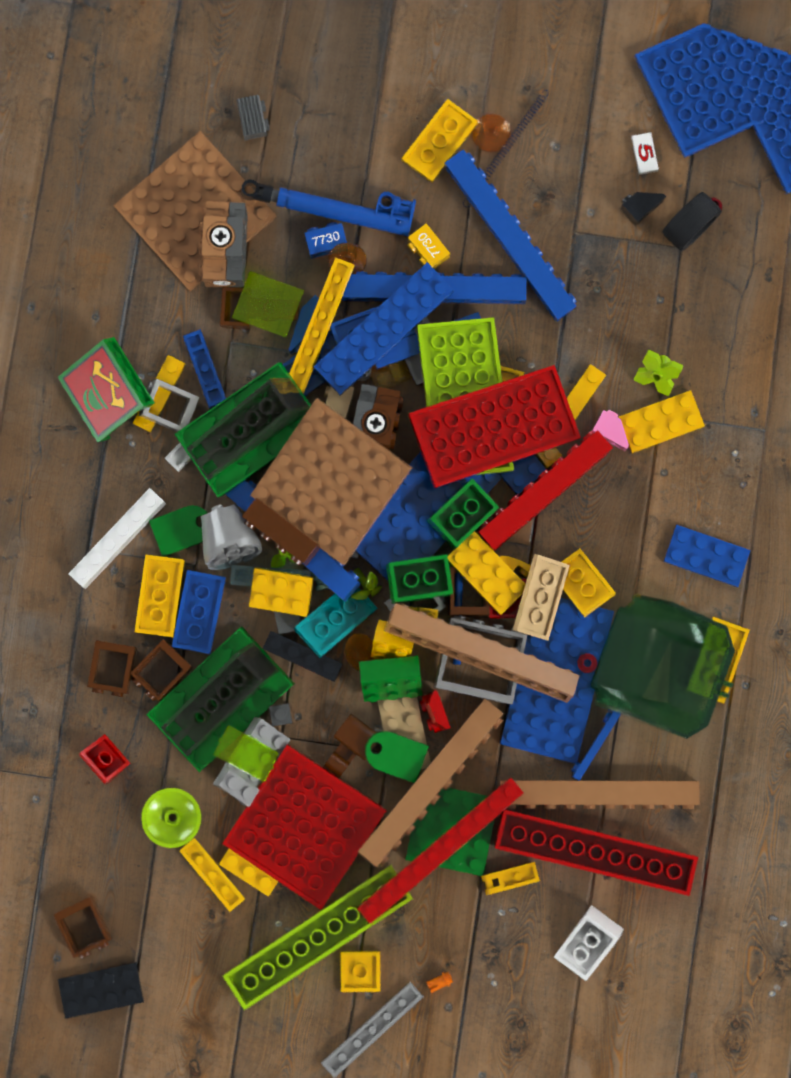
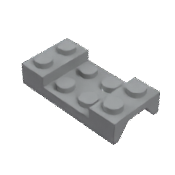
(239, 783)

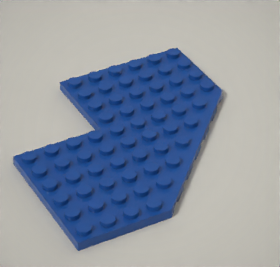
(720, 86)

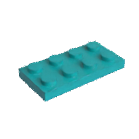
(333, 622)

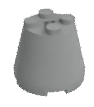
(227, 538)

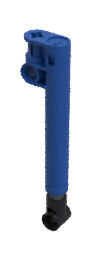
(392, 218)

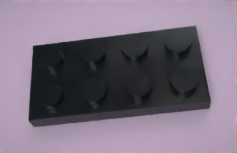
(100, 990)

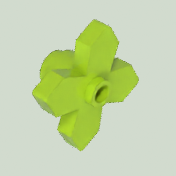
(658, 370)

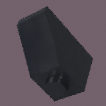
(640, 205)

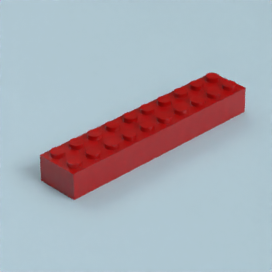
(596, 852)

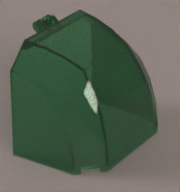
(663, 666)

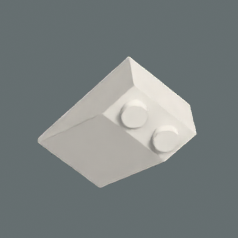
(589, 943)

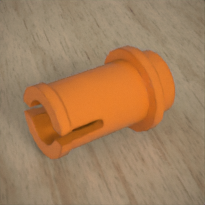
(440, 982)

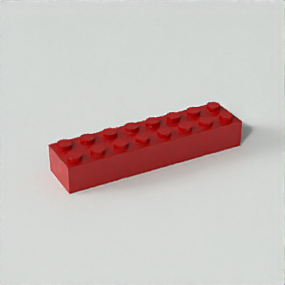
(545, 490)

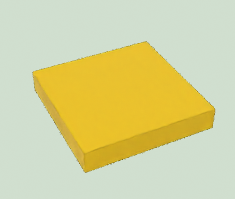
(360, 971)

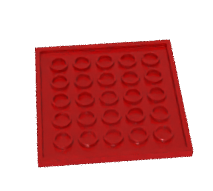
(304, 827)

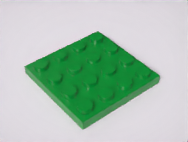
(440, 818)

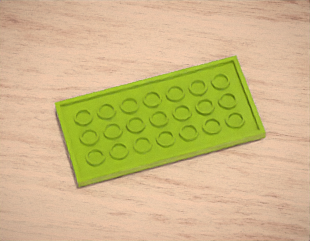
(458, 361)

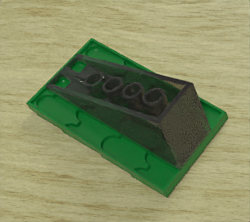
(245, 429)
(224, 690)

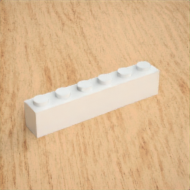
(117, 538)

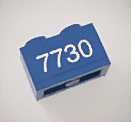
(323, 240)

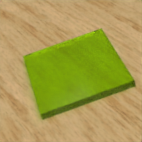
(268, 304)

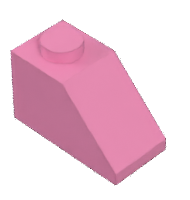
(612, 429)

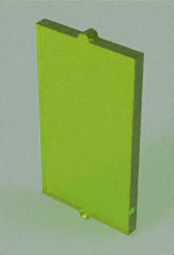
(246, 753)

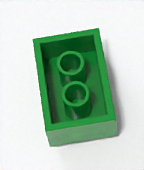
(462, 513)
(419, 579)
(391, 678)

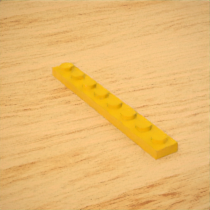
(320, 322)

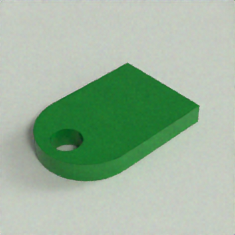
(178, 529)
(397, 756)

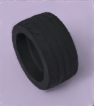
(692, 221)

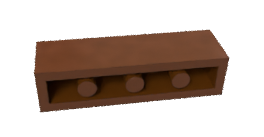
(281, 532)

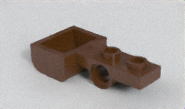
(229, 301)
(353, 738)

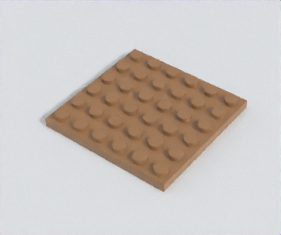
(170, 201)
(331, 481)

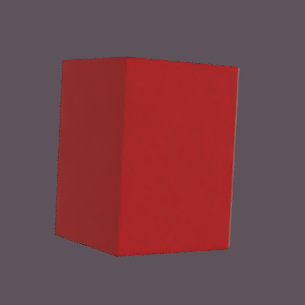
(104, 759)

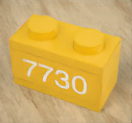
(428, 247)

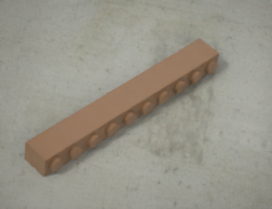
(481, 652)
(430, 783)
(607, 794)

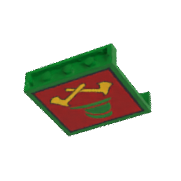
(105, 388)

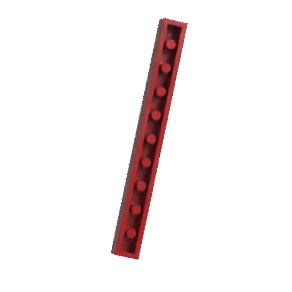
(440, 850)

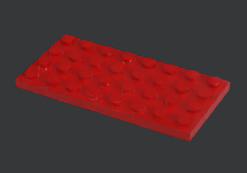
(494, 426)

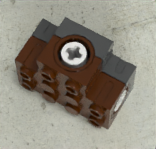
(378, 414)

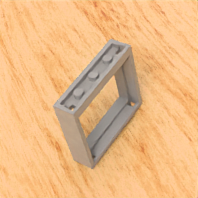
(496, 629)

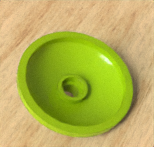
(157, 822)

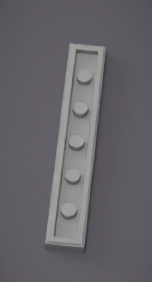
(372, 1029)

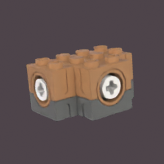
(223, 244)

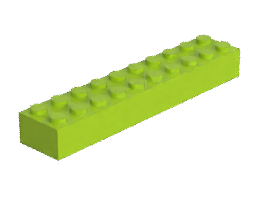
(307, 942)

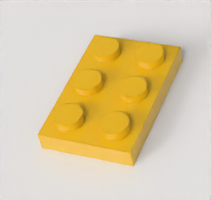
(585, 584)
(281, 591)

